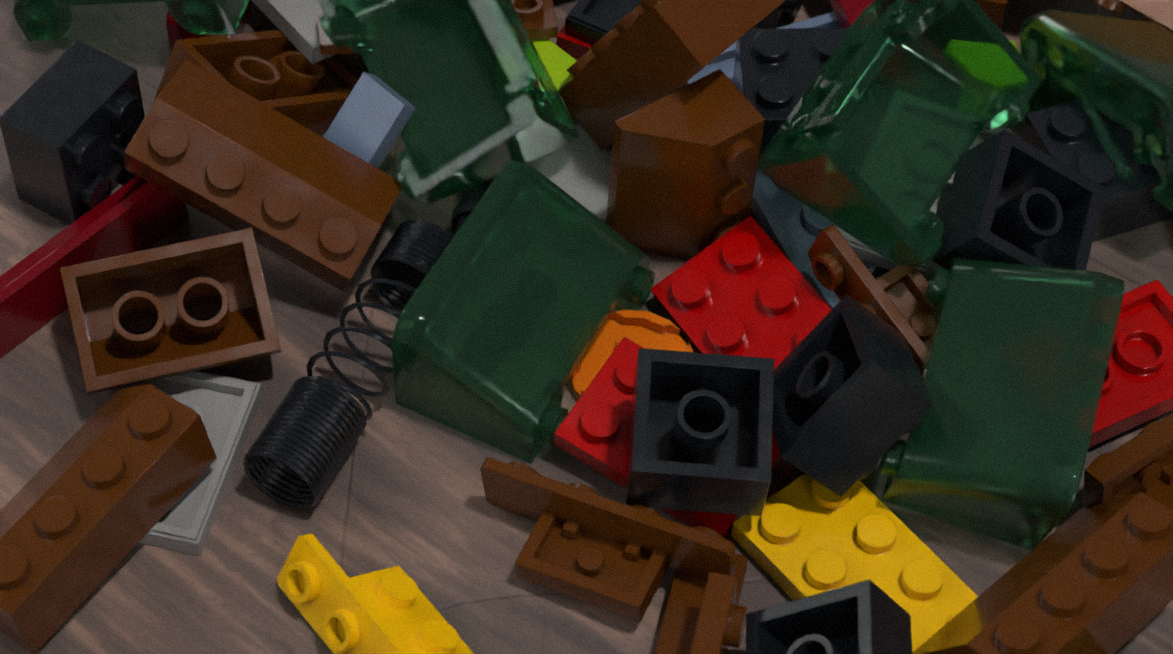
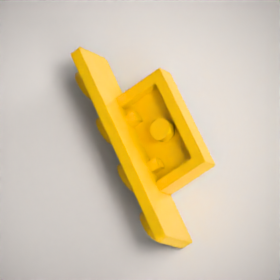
(364, 612)

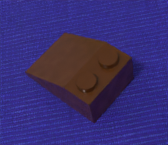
(271, 72)

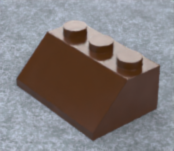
(685, 168)
(170, 310)

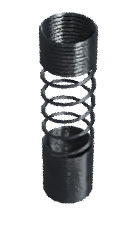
(318, 416)

